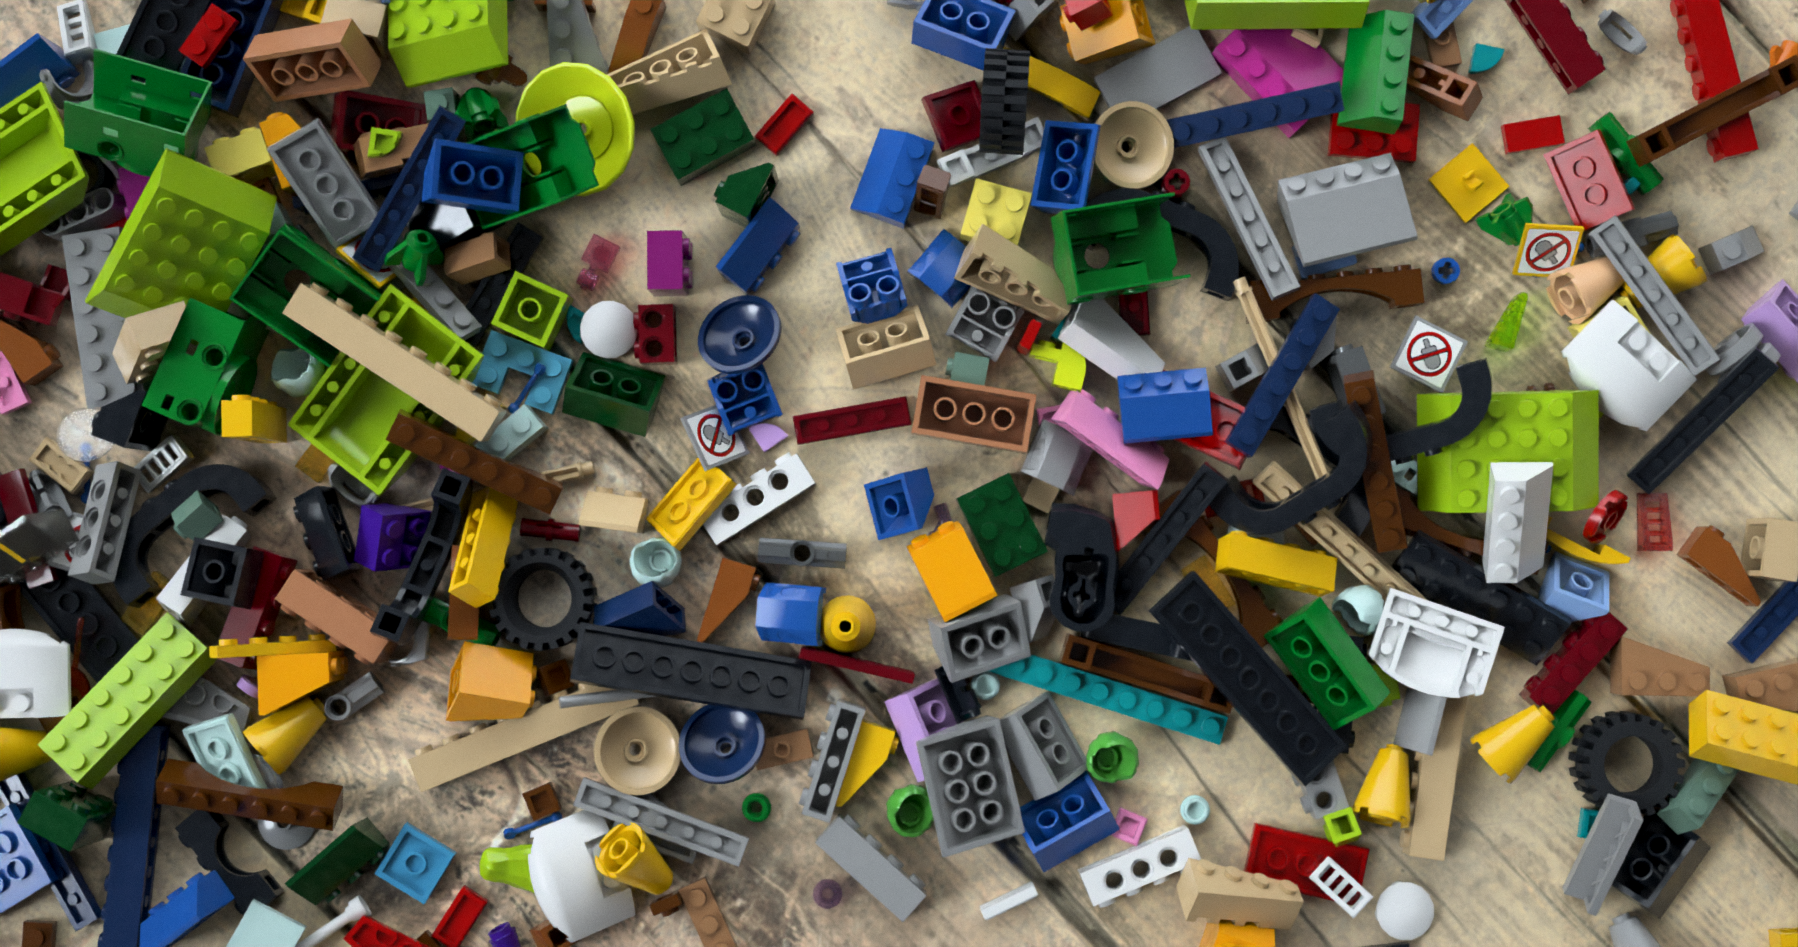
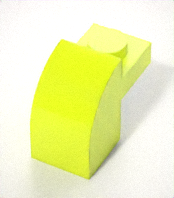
(1069, 368)

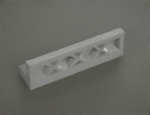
(1603, 851)

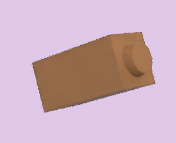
(477, 258)

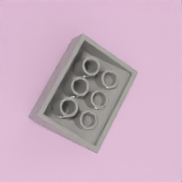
(1346, 209)
(970, 785)

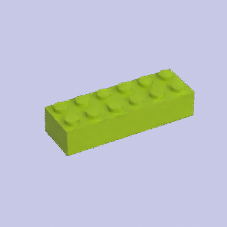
(1276, 14)
(127, 701)

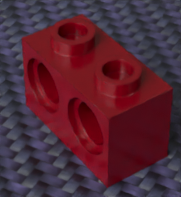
(665, 334)

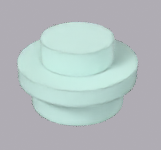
(985, 685)
(1194, 809)

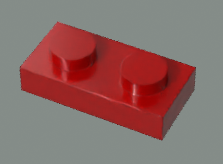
(209, 36)

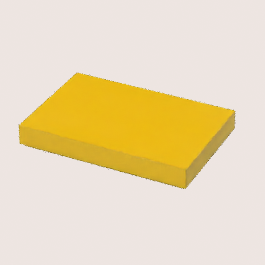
(690, 503)

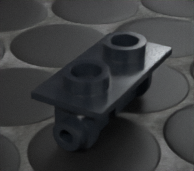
(962, 702)

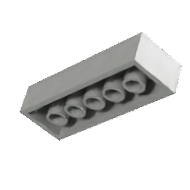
(95, 328)

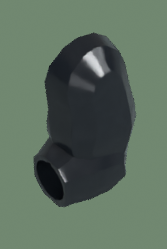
(1083, 566)

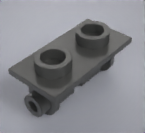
(48, 493)

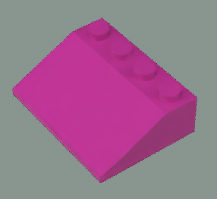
(1274, 64)

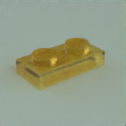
(147, 616)

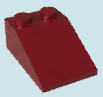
(359, 112)

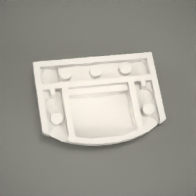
(1627, 366)
(1434, 646)
(33, 675)
(567, 880)

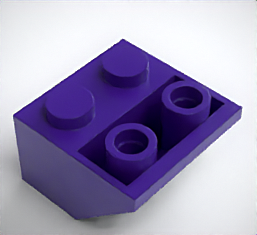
(389, 535)

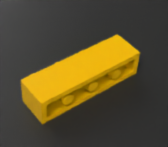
(253, 420)
(483, 547)
(1276, 564)

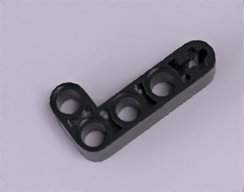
(1137, 635)

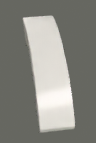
(971, 164)

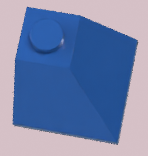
(900, 502)

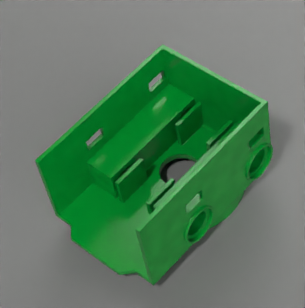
(138, 119)
(563, 156)
(1137, 246)
(266, 297)
(217, 370)

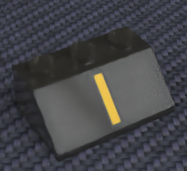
(33, 541)

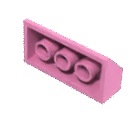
(1104, 435)

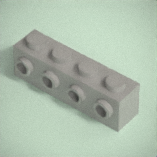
(833, 760)
(872, 867)

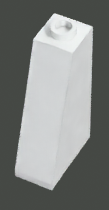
(1108, 340)
(185, 608)

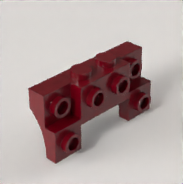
(35, 301)

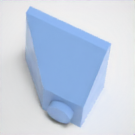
(1575, 588)

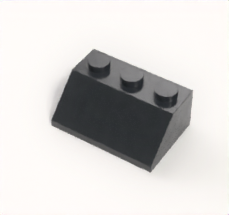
(129, 423)
(326, 533)
(1658, 865)

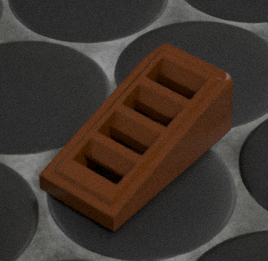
(931, 191)

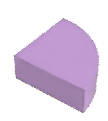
(767, 435)

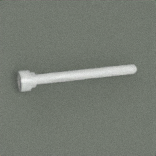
(354, 911)

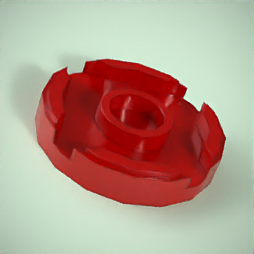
(1605, 516)

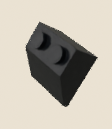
(222, 573)

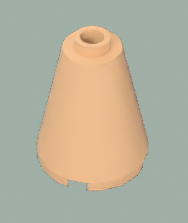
(1583, 288)

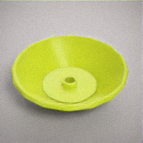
(591, 101)

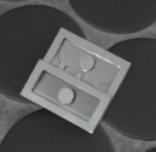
(1419, 721)

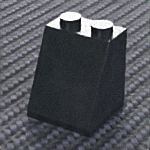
(447, 223)

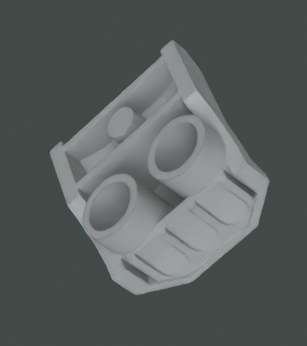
(985, 323)
(1056, 457)

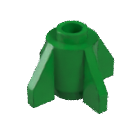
(480, 112)
(1507, 220)
(416, 254)

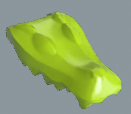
(507, 866)

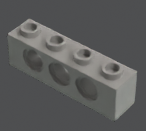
(105, 523)

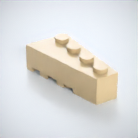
(672, 73)
(1012, 275)
(1237, 896)

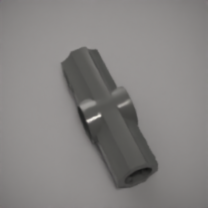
(1642, 231)
(782, 552)

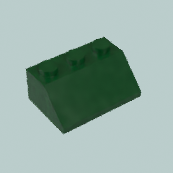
(746, 193)
(613, 394)
(339, 863)

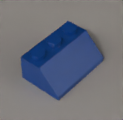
(962, 28)
(22, 67)
(1064, 166)
(892, 176)
(473, 177)
(759, 247)
(1165, 405)
(1066, 822)
(185, 910)

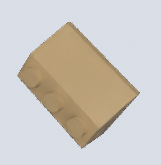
(145, 341)
(886, 347)

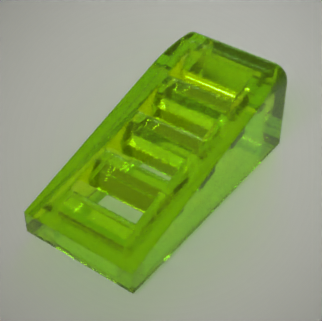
(1507, 328)

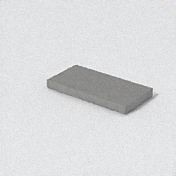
(1160, 72)
(325, 182)

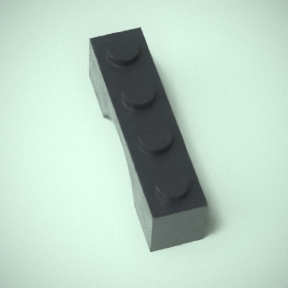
(205, 836)

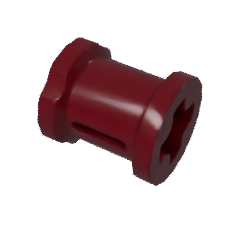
(1181, 177)

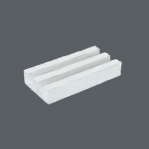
(1008, 901)

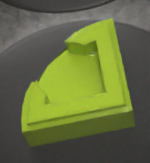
(383, 142)

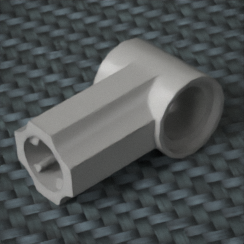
(355, 695)

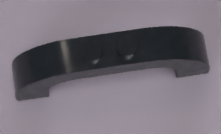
(1199, 227)
(1428, 438)
(1354, 506)
(450, 509)
(1254, 516)
(155, 518)

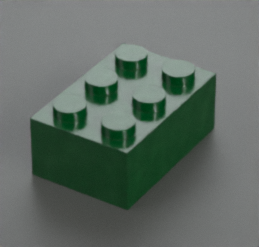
(703, 137)
(1001, 525)
(68, 815)

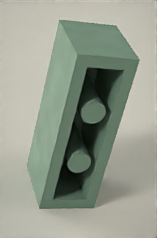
(1697, 796)

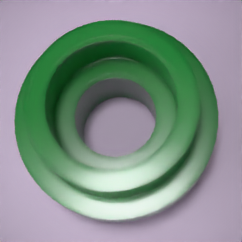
(756, 816)

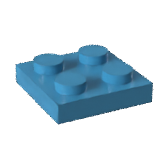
(415, 863)

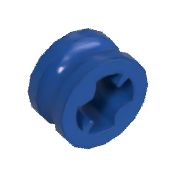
(1440, 263)

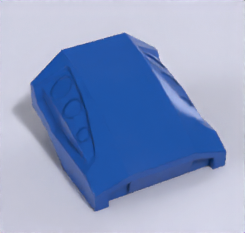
(938, 268)
(872, 287)
(742, 402)
(790, 613)

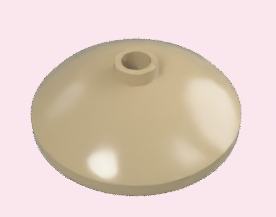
(1148, 142)
(657, 753)

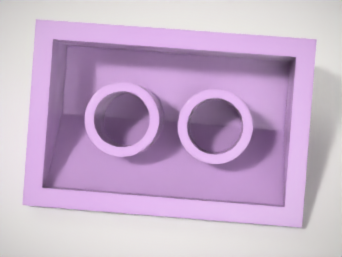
(1777, 320)
(919, 715)

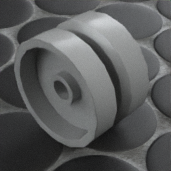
(1737, 346)

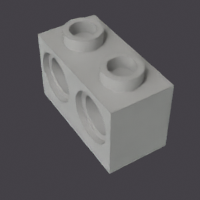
(1326, 781)

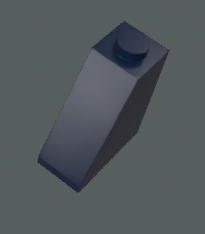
(642, 610)

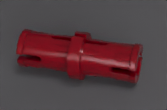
(550, 529)

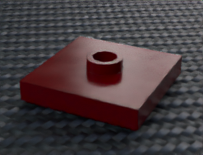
(955, 115)

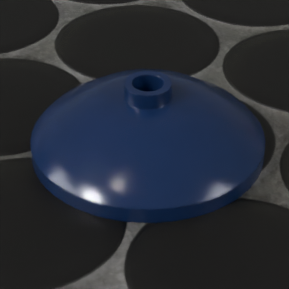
(732, 326)
(712, 731)

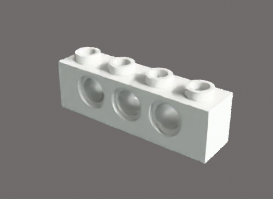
(798, 482)
(1095, 874)

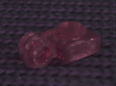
(599, 255)

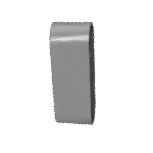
(97, 214)

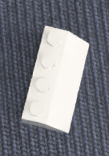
(1516, 520)

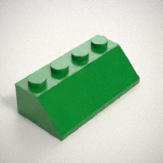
(1376, 72)
(1327, 664)

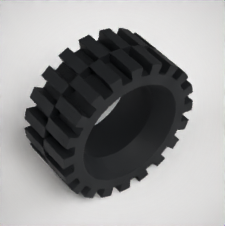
(1004, 101)
(507, 608)
(1602, 735)

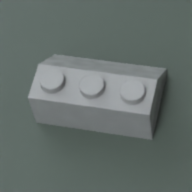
(981, 638)
(1042, 746)

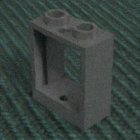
(1343, 362)

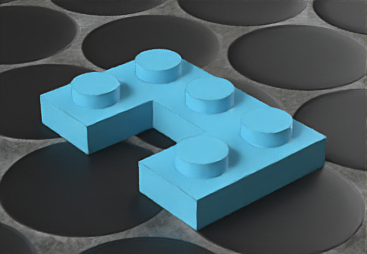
(506, 352)

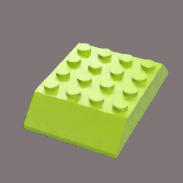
(446, 38)
(36, 171)
(184, 240)
(356, 408)
(1516, 428)

